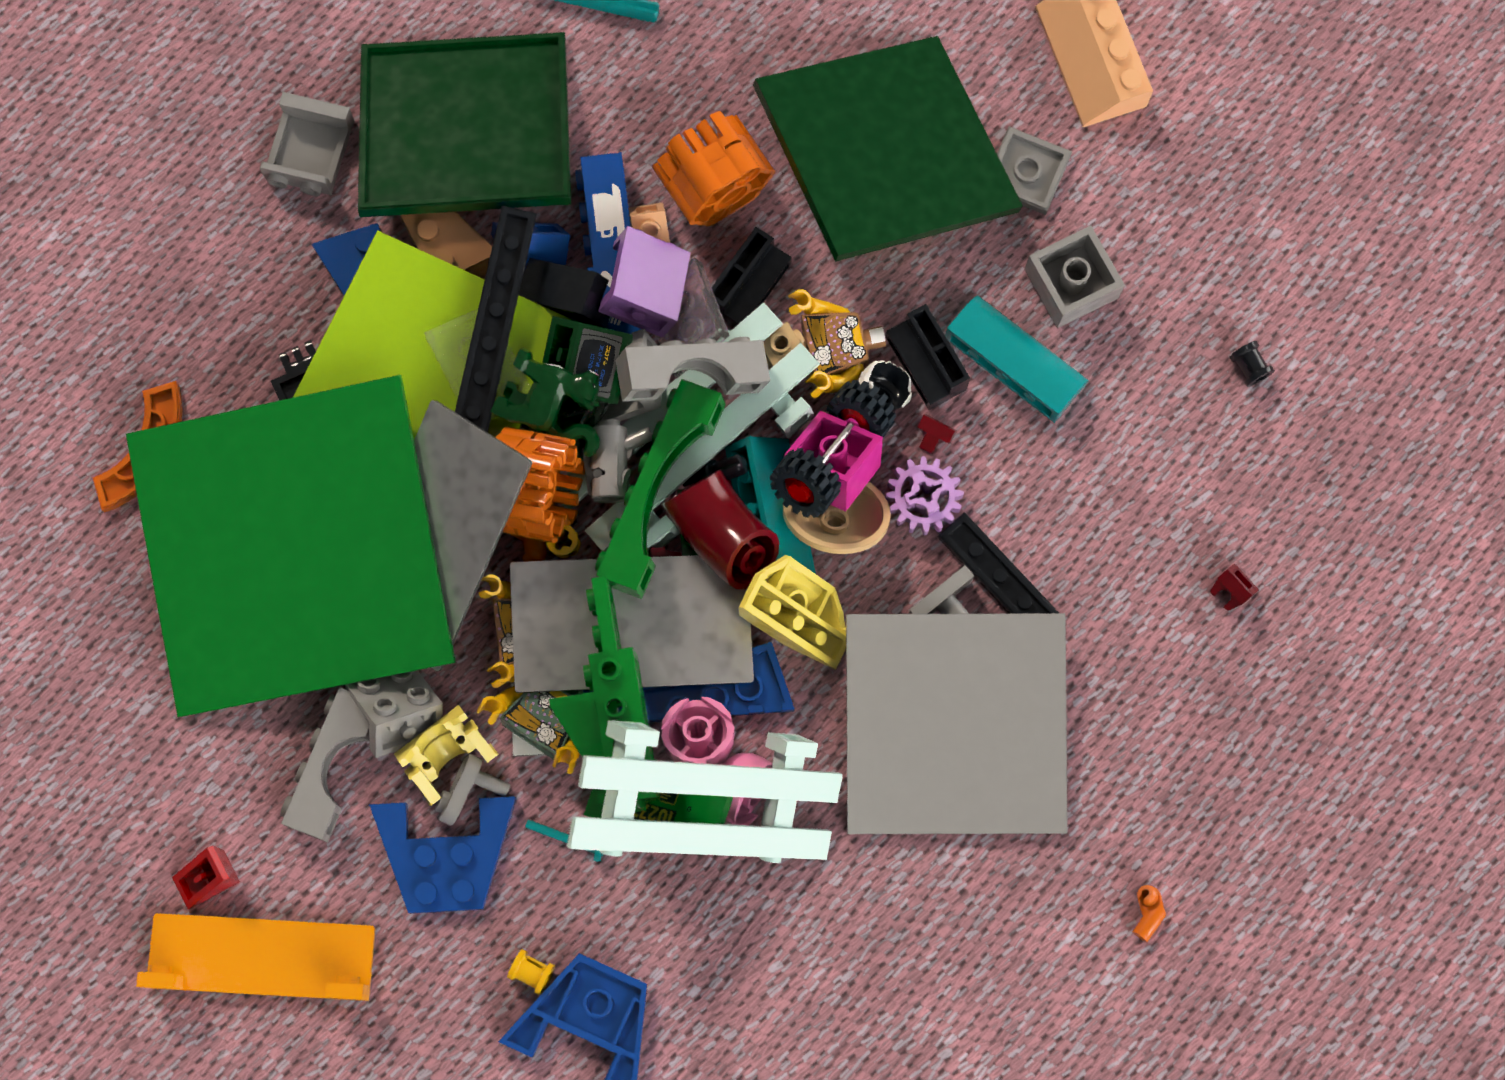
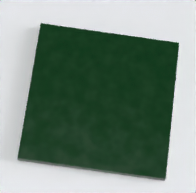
(463, 125)
(886, 147)

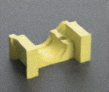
(438, 747)

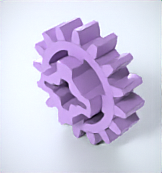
(937, 488)

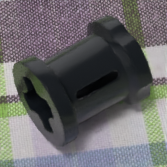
(1252, 363)

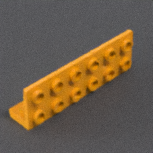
(260, 957)

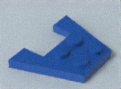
(444, 871)
(593, 1005)

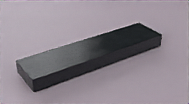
(993, 568)

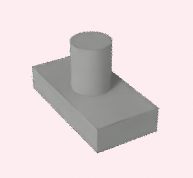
(944, 597)

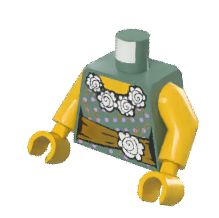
(533, 721)

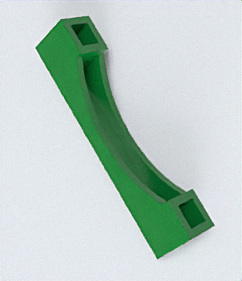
(690, 415)

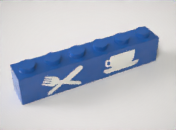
(606, 215)

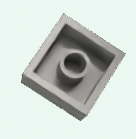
(1074, 276)

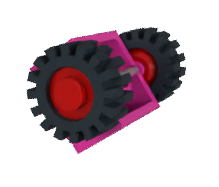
(835, 452)

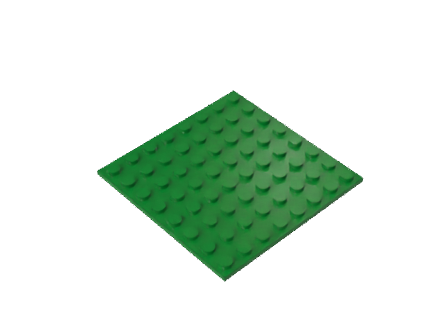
(290, 547)

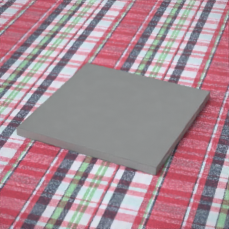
(956, 723)

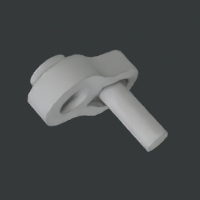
(468, 774)

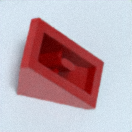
(205, 877)

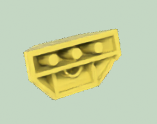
(797, 610)

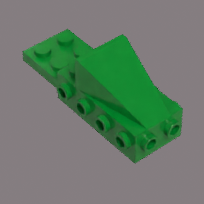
(615, 682)

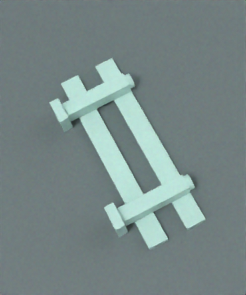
(732, 423)
(780, 786)

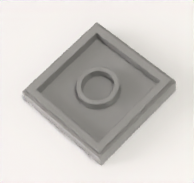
(1033, 167)

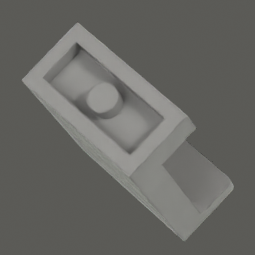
(308, 145)

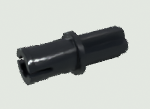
(731, 468)

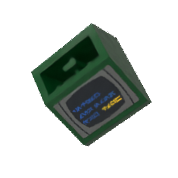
(587, 347)

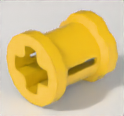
(566, 551)
(531, 971)

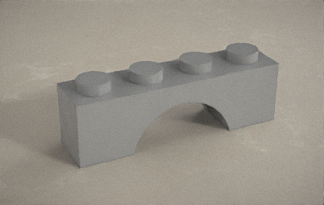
(734, 365)
(312, 806)

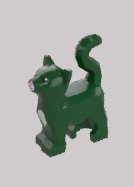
(543, 402)

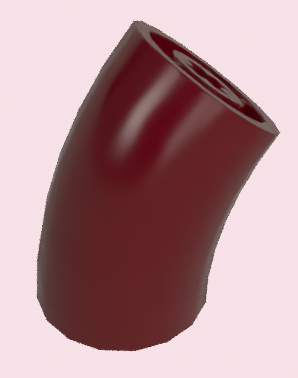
(723, 530)

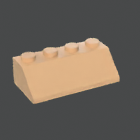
(1095, 57)

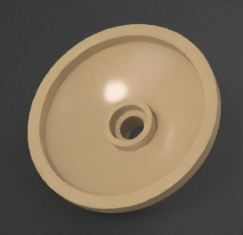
(843, 531)

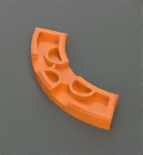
(162, 408)

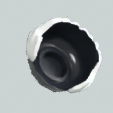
(889, 380)

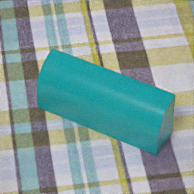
(1015, 358)
(754, 489)

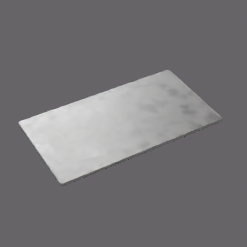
(468, 495)
(680, 629)

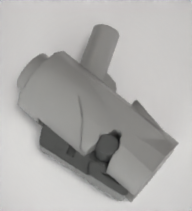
(607, 469)

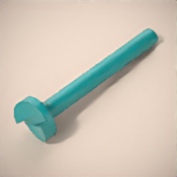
(558, 835)

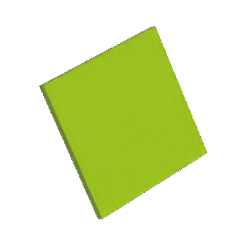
(384, 320)

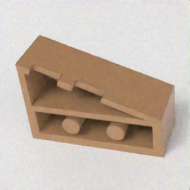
(449, 239)

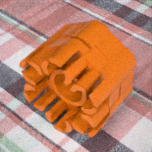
(716, 176)
(534, 510)

